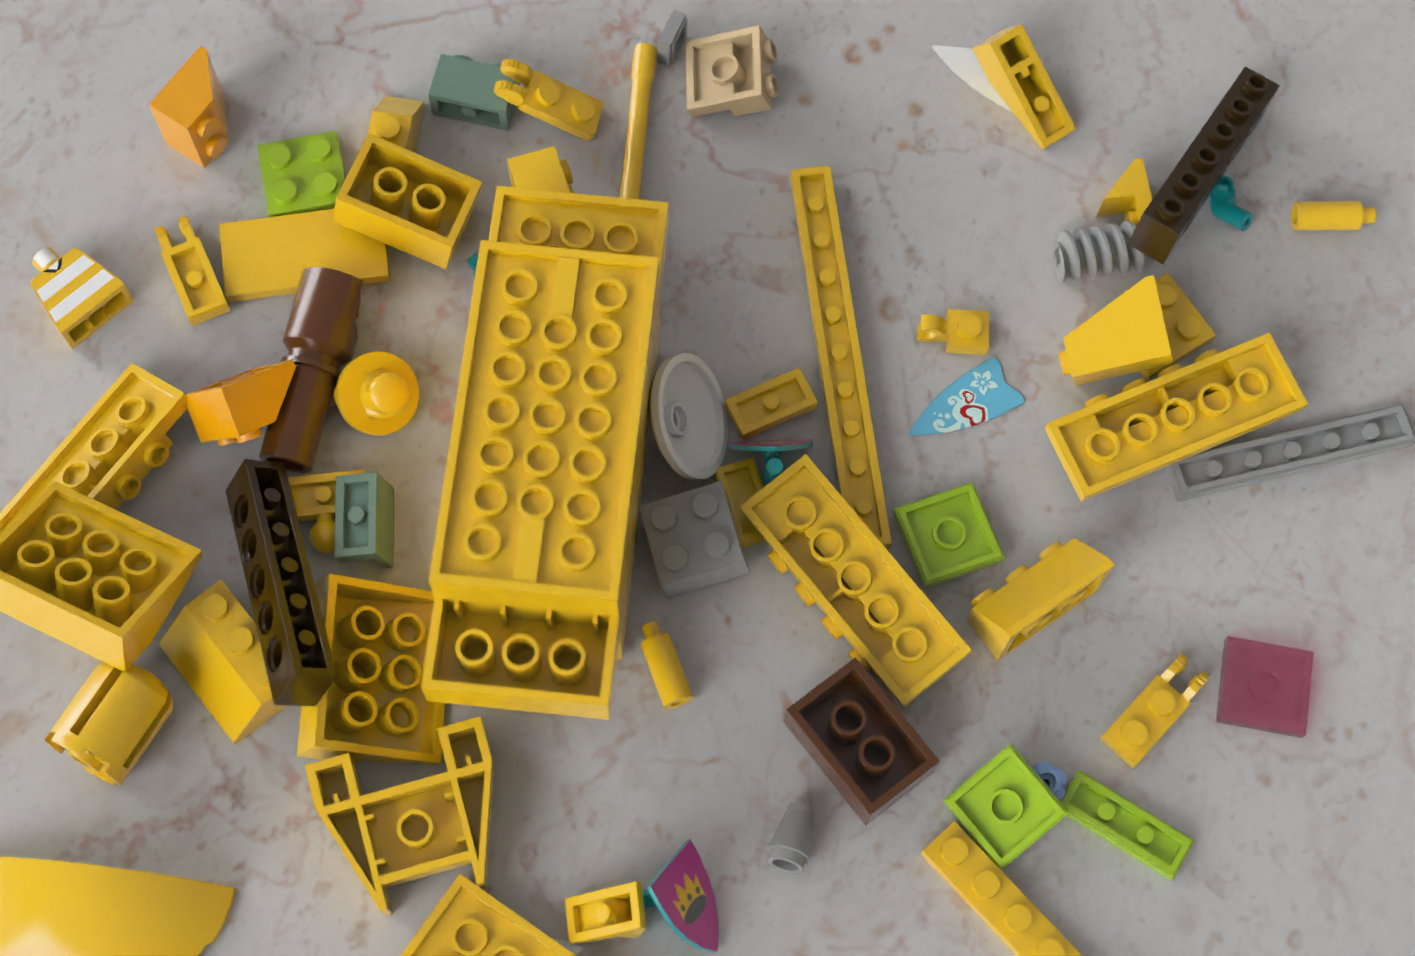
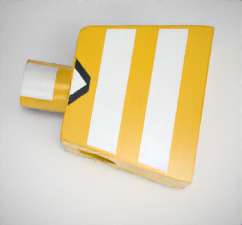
(77, 293)

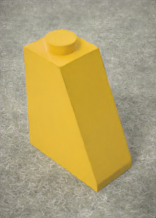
(1119, 338)

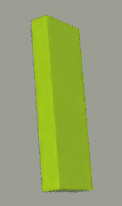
(1126, 825)

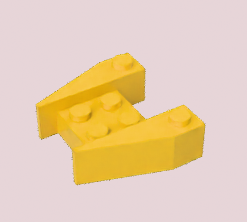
(414, 825)

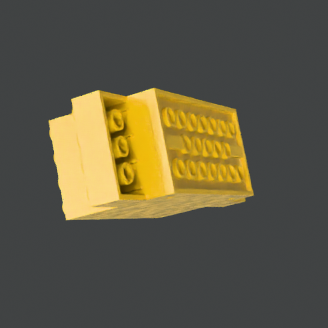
(547, 455)

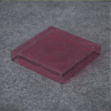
(1264, 687)

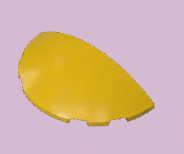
(105, 910)

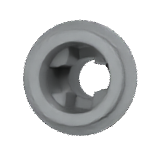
(792, 840)

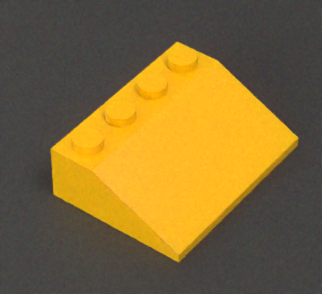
(91, 574)
(379, 658)

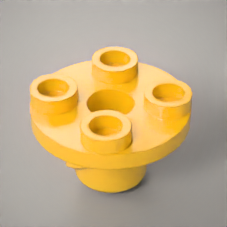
(377, 393)

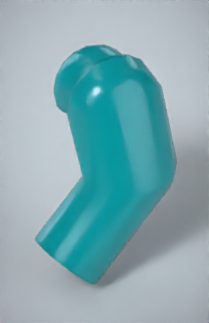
(1225, 208)

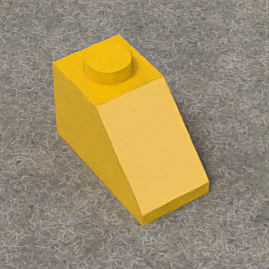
(398, 121)

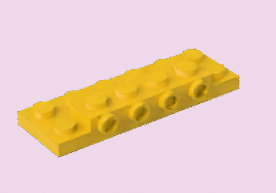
(1174, 415)
(110, 445)
(854, 581)

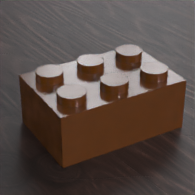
(860, 741)

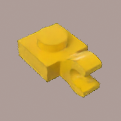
(962, 331)

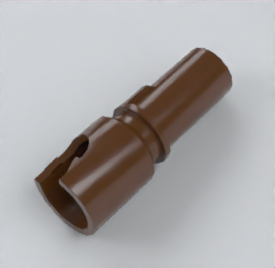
(320, 341)

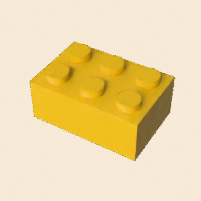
(406, 201)

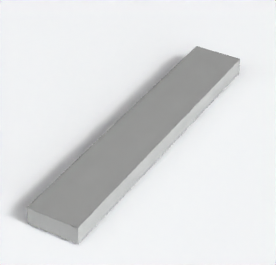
(1292, 452)

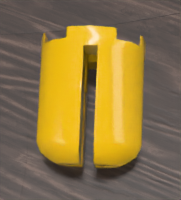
(112, 721)

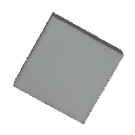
(672, 38)

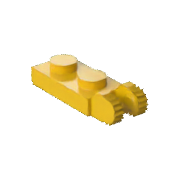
(549, 99)
(192, 275)
(1151, 714)

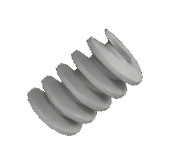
(1095, 249)

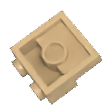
(731, 72)

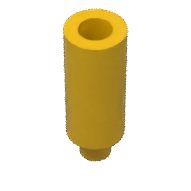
(1330, 215)
(665, 667)

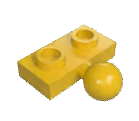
(316, 500)

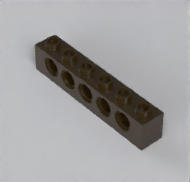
(1203, 165)
(280, 584)

